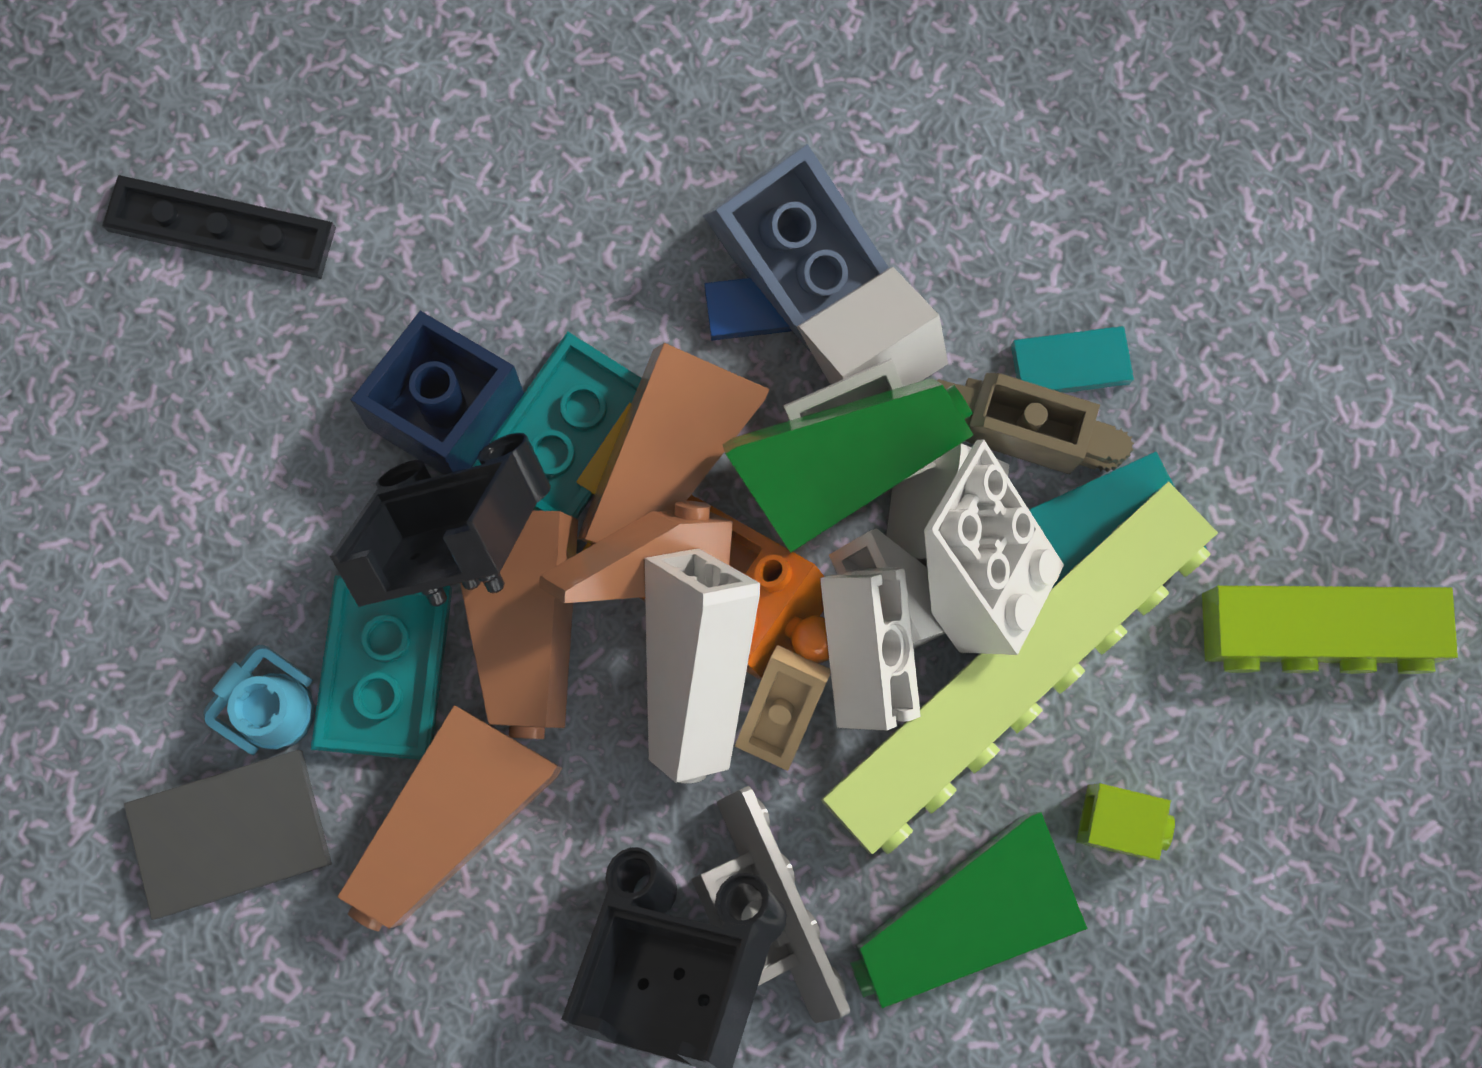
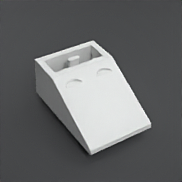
(987, 560)

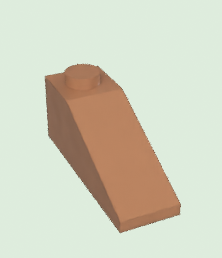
(617, 563)

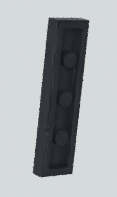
(219, 226)

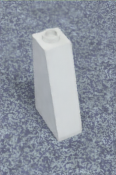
(696, 660)

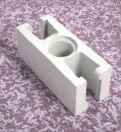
(870, 648)

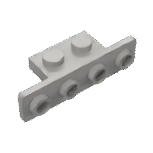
(799, 943)

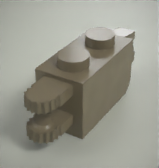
(1041, 425)

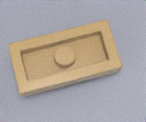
(782, 707)

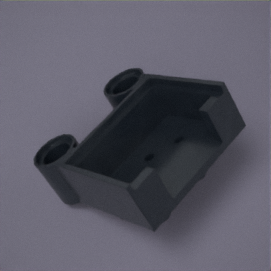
(442, 528)
(668, 979)

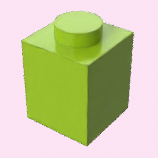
(1126, 822)

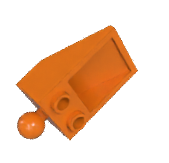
(787, 601)

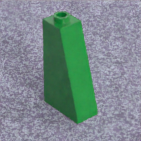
(844, 457)
(975, 916)

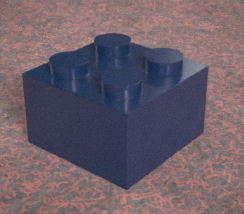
(438, 395)

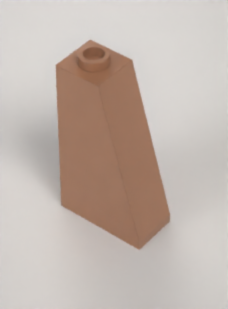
(669, 438)
(525, 632)
(450, 808)

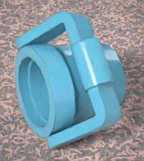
(266, 709)

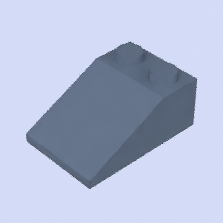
(796, 238)

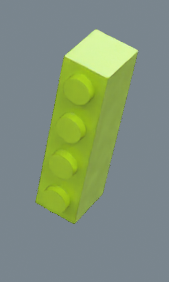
(1329, 626)

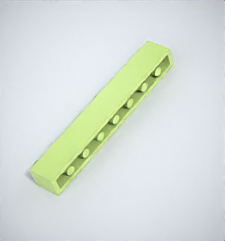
(1002, 690)

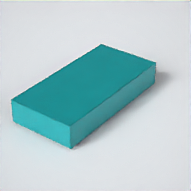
(1074, 360)

